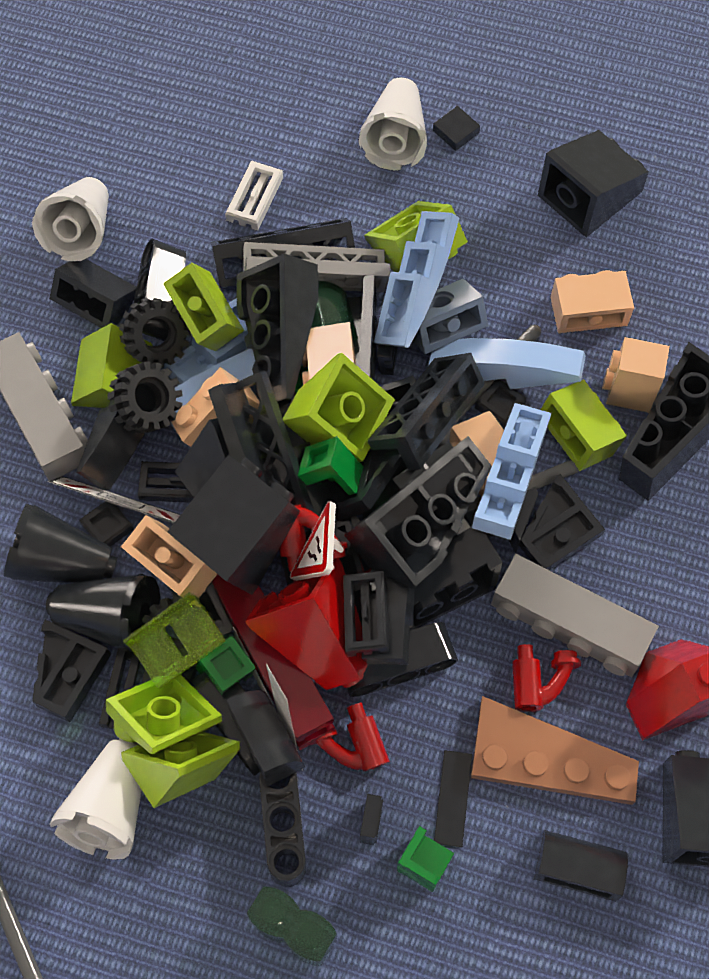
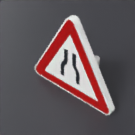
(317, 553)

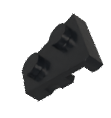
(559, 527)
(66, 670)

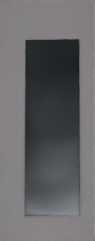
(453, 798)

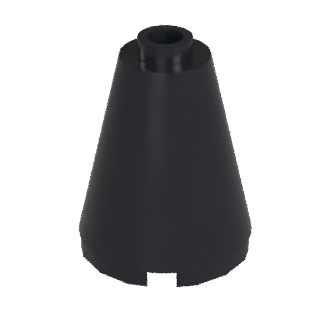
(55, 551)
(104, 607)

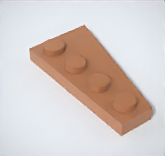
(543, 757)

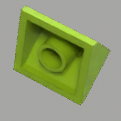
(98, 363)
(179, 767)

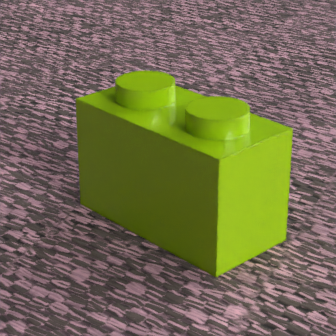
(203, 307)
(583, 425)

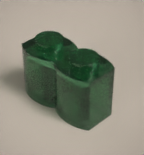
(303, 931)

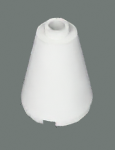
(395, 127)
(73, 219)
(102, 806)

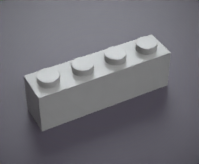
(37, 410)
(573, 616)

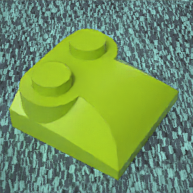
(161, 716)

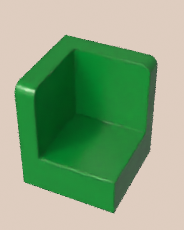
(332, 462)
(227, 665)
(424, 860)

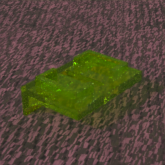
(158, 651)

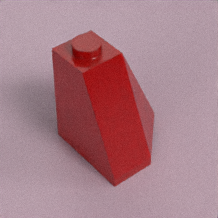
(310, 628)
(670, 688)

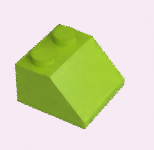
(403, 227)
(341, 404)

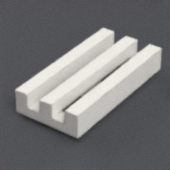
(245, 217)

